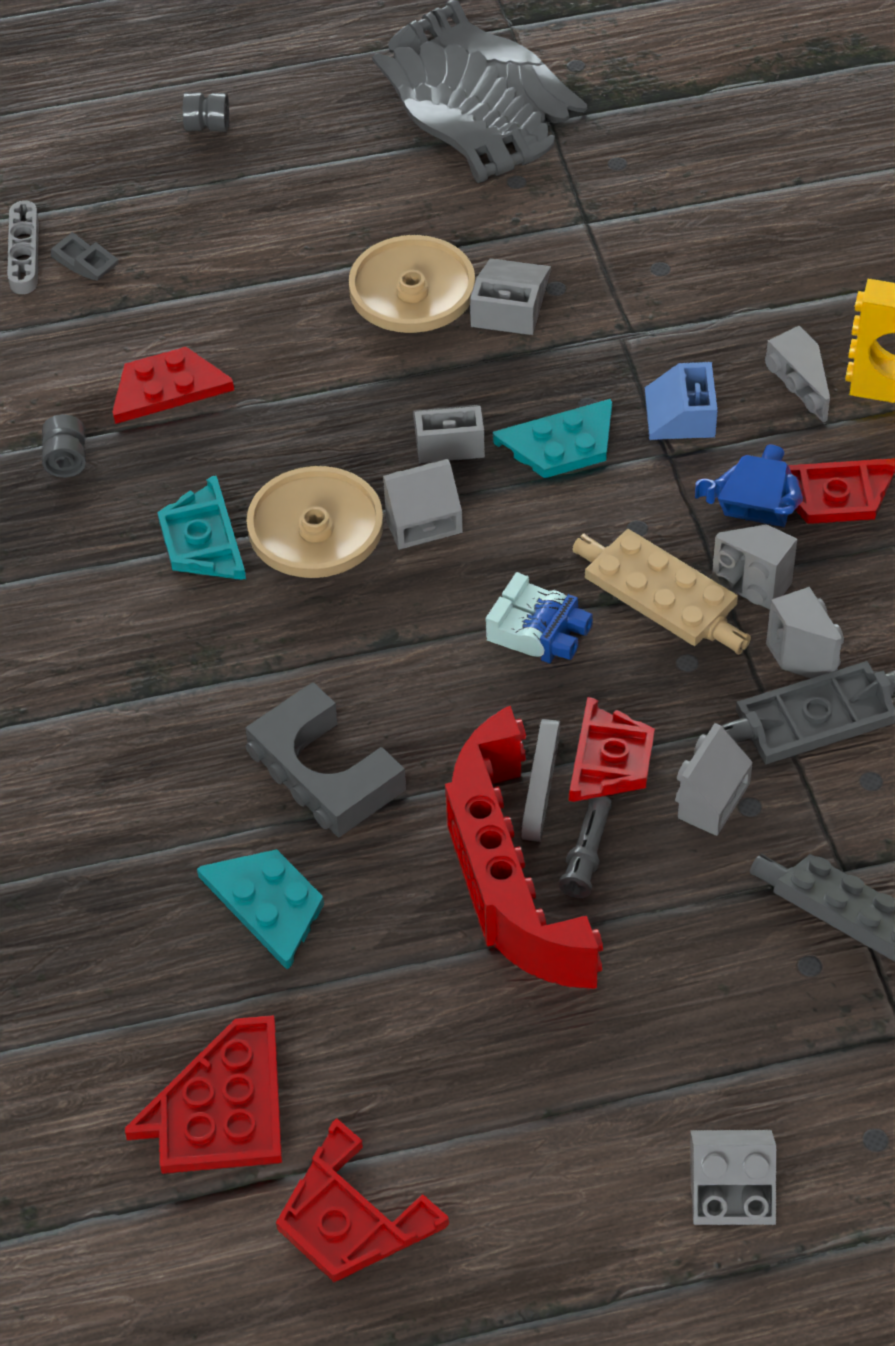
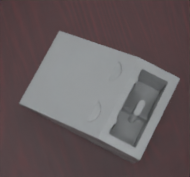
(508, 296)

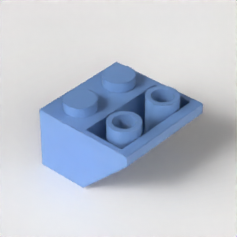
(682, 403)

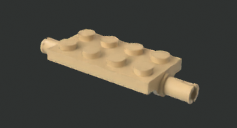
(663, 589)

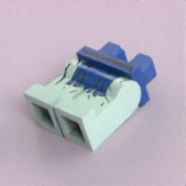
(537, 620)

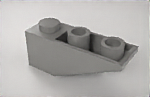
(800, 366)

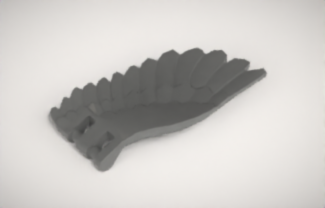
(513, 61)

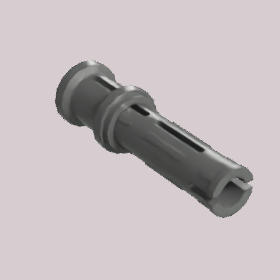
(583, 858)

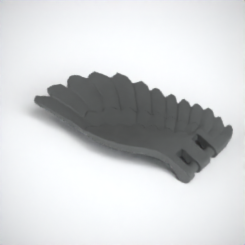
(466, 106)

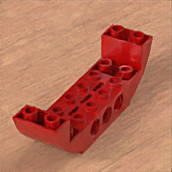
(493, 867)

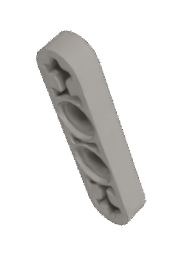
(25, 246)
(541, 780)

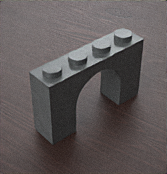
(337, 798)

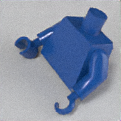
(755, 488)

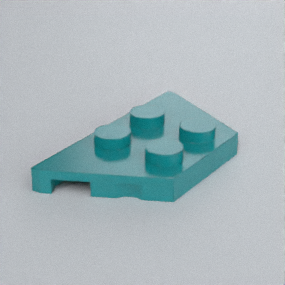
(561, 440)
(201, 534)
(267, 899)

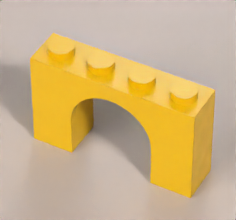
(873, 367)

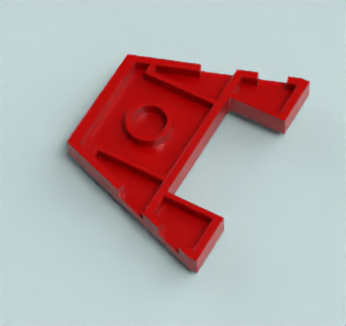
(340, 1226)

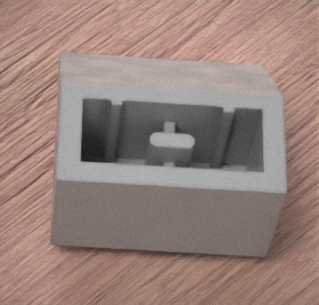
(449, 433)
(422, 504)
(755, 562)
(803, 634)
(712, 781)
(733, 1177)

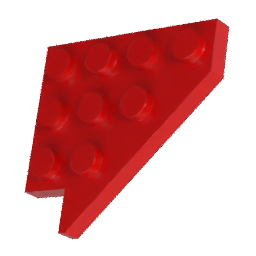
(221, 1105)

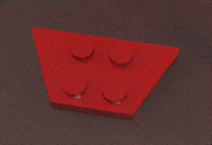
(166, 383)
(843, 489)
(610, 754)

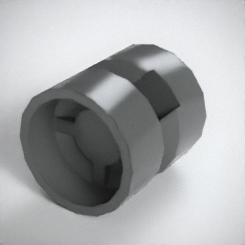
(206, 111)
(63, 446)

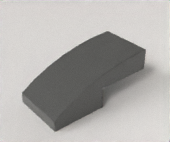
(82, 258)

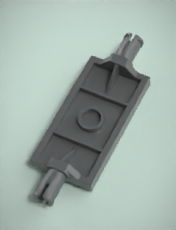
(815, 712)
(835, 899)

